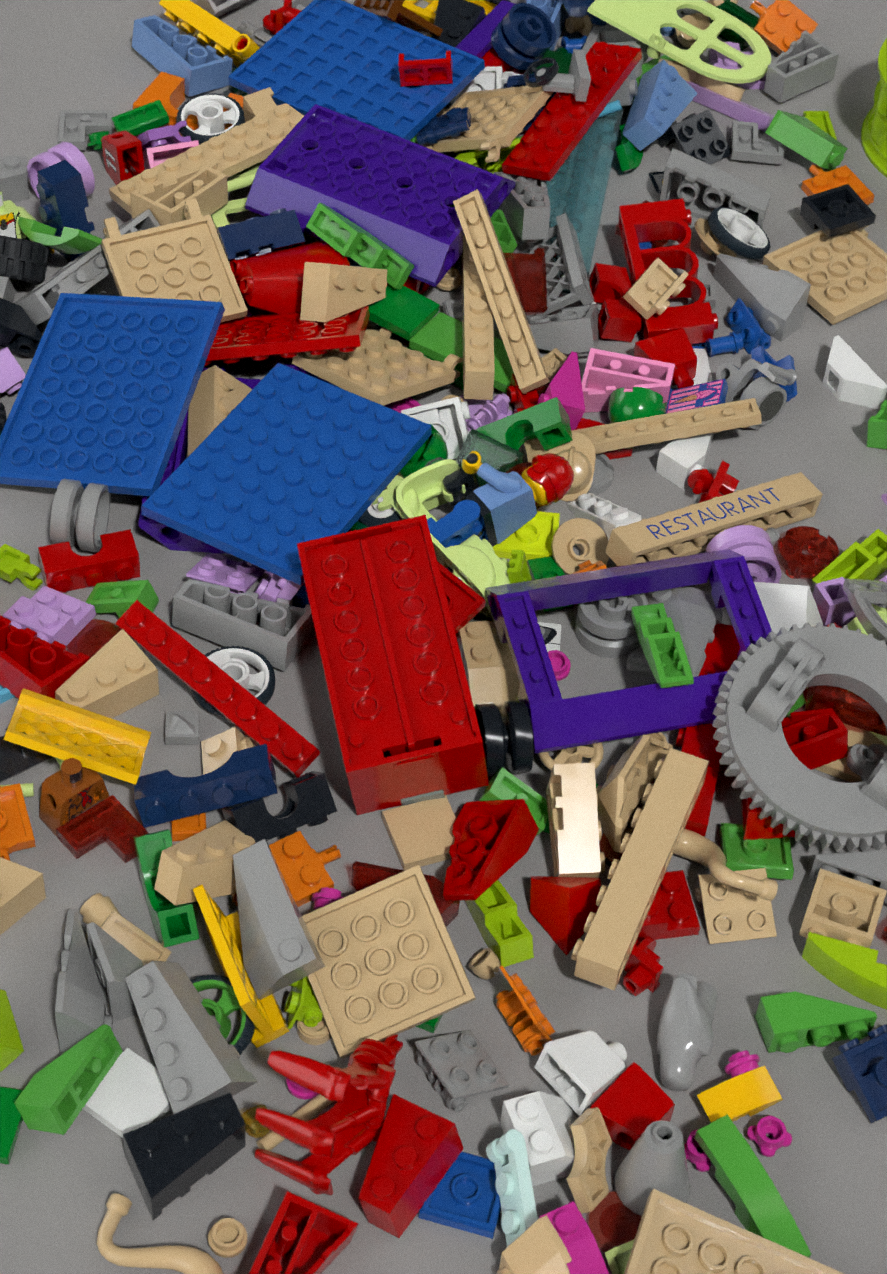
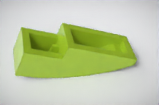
(859, 561)
(500, 926)
(848, 967)

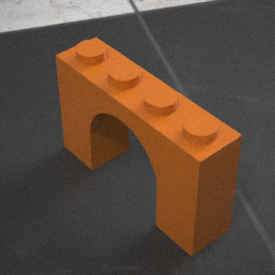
(171, 93)

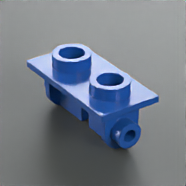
(743, 321)

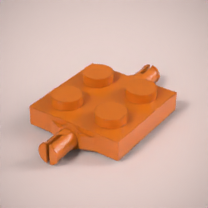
(781, 24)
(828, 180)
(14, 822)
(302, 867)

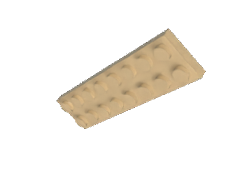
(226, 153)

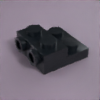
(836, 211)

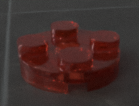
(803, 565)

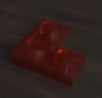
(102, 823)

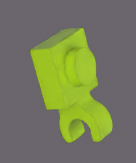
(17, 565)

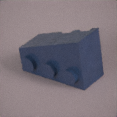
(63, 200)
(261, 235)

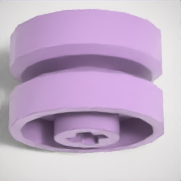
(56, 154)
(754, 546)

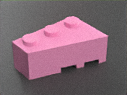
(611, 370)

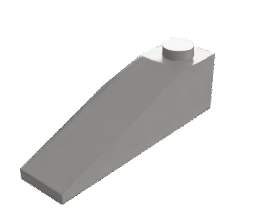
(774, 296)

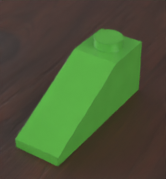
(67, 1083)

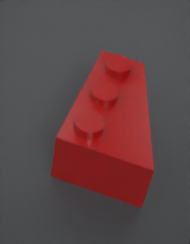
(816, 736)
(407, 1164)
(303, 1239)

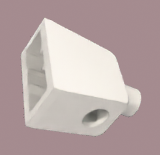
(581, 1067)

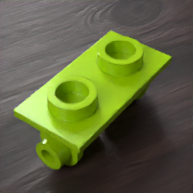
(303, 1004)

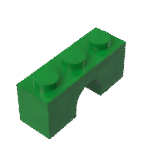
(543, 421)

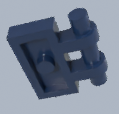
(444, 126)

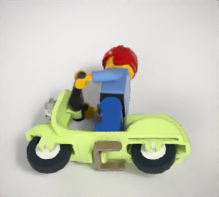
(486, 517)

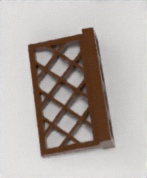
(397, 13)

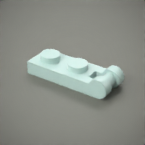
(513, 1183)

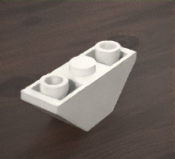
(852, 378)

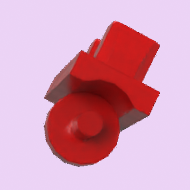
(279, 18)
(711, 484)
(643, 968)

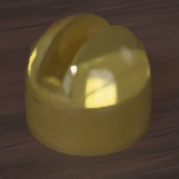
(252, 1126)

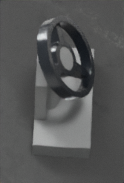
(575, 82)

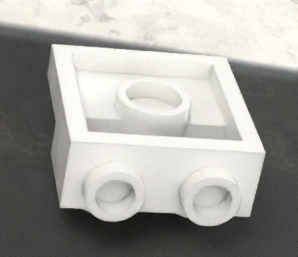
(448, 419)

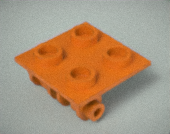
(524, 1015)

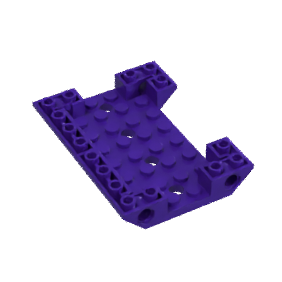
(408, 219)

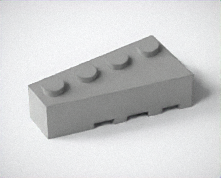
(243, 620)

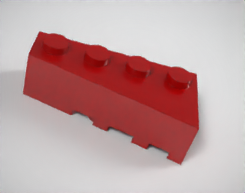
(34, 662)

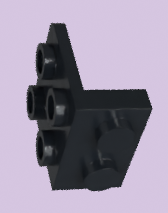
(698, 137)

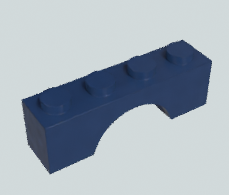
(242, 778)

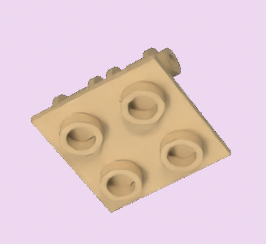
(734, 912)

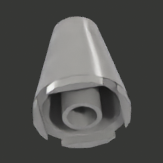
(653, 1163)

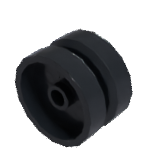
(506, 736)

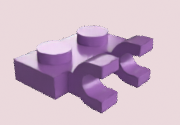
(163, 135)

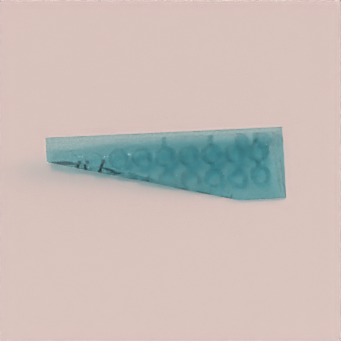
(583, 183)

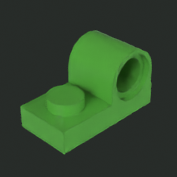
(119, 596)
(508, 787)

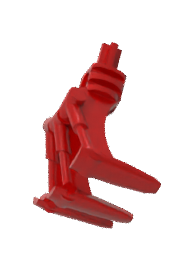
(347, 1126)

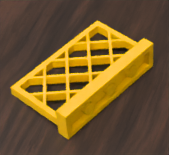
(79, 735)
(226, 940)

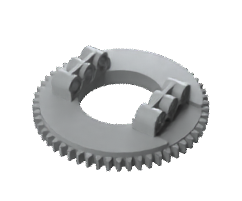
(749, 726)

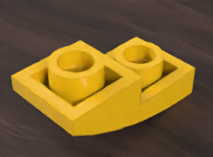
(740, 1095)

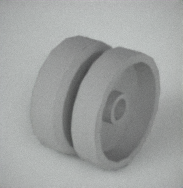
(80, 514)
(607, 626)

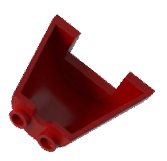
(276, 278)

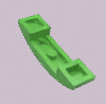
(71, 241)

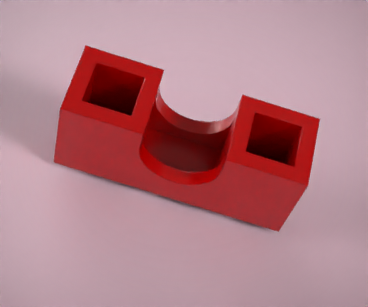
(616, 317)
(69, 571)

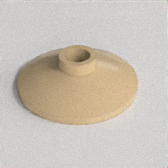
(710, 243)
(583, 534)

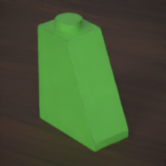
(806, 139)

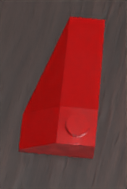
(486, 845)

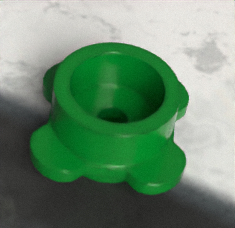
(95, 139)

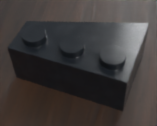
(457, 20)
(183, 1149)

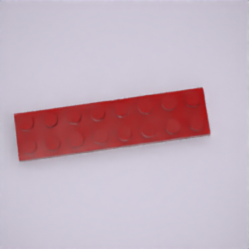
(566, 120)

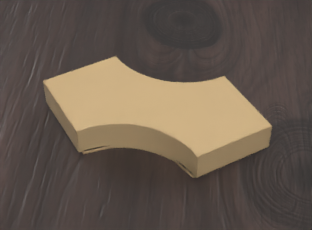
(588, 1174)

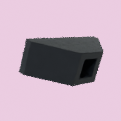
(18, 330)

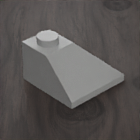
(112, 965)

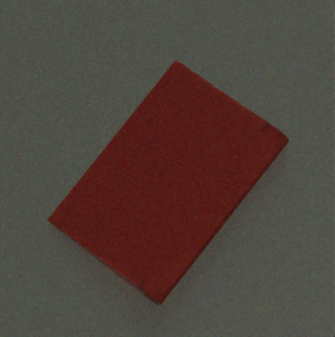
(529, 279)

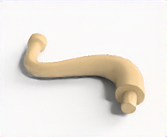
(706, 852)
(172, 1257)

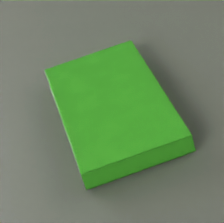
(444, 337)

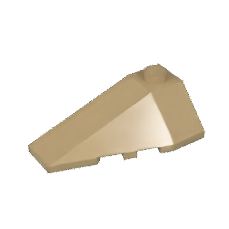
(536, 1252)

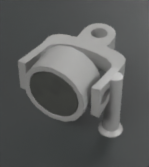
(768, 395)

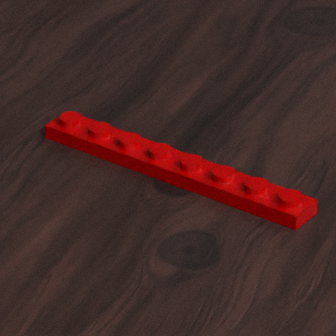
(218, 688)

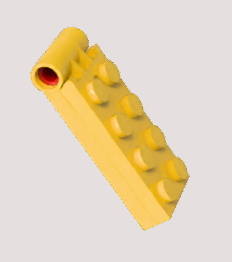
(209, 30)

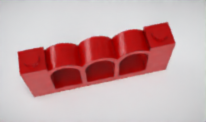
(658, 222)

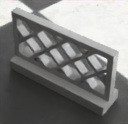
(570, 262)

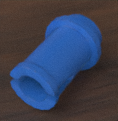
(724, 344)

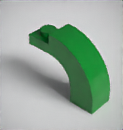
(171, 922)

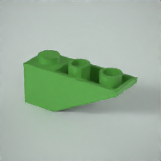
(804, 1020)

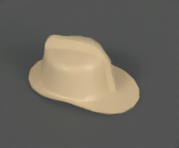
(581, 457)

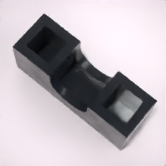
(307, 803)

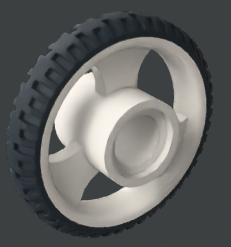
(210, 116)
(739, 233)
(233, 663)

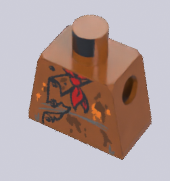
(70, 793)

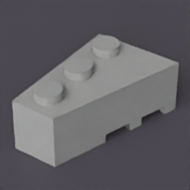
(800, 68)

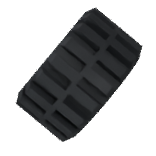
(23, 260)

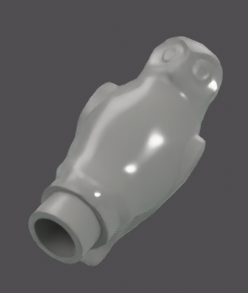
(685, 1030)

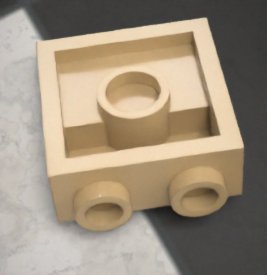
(843, 909)

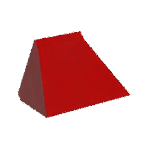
(563, 906)

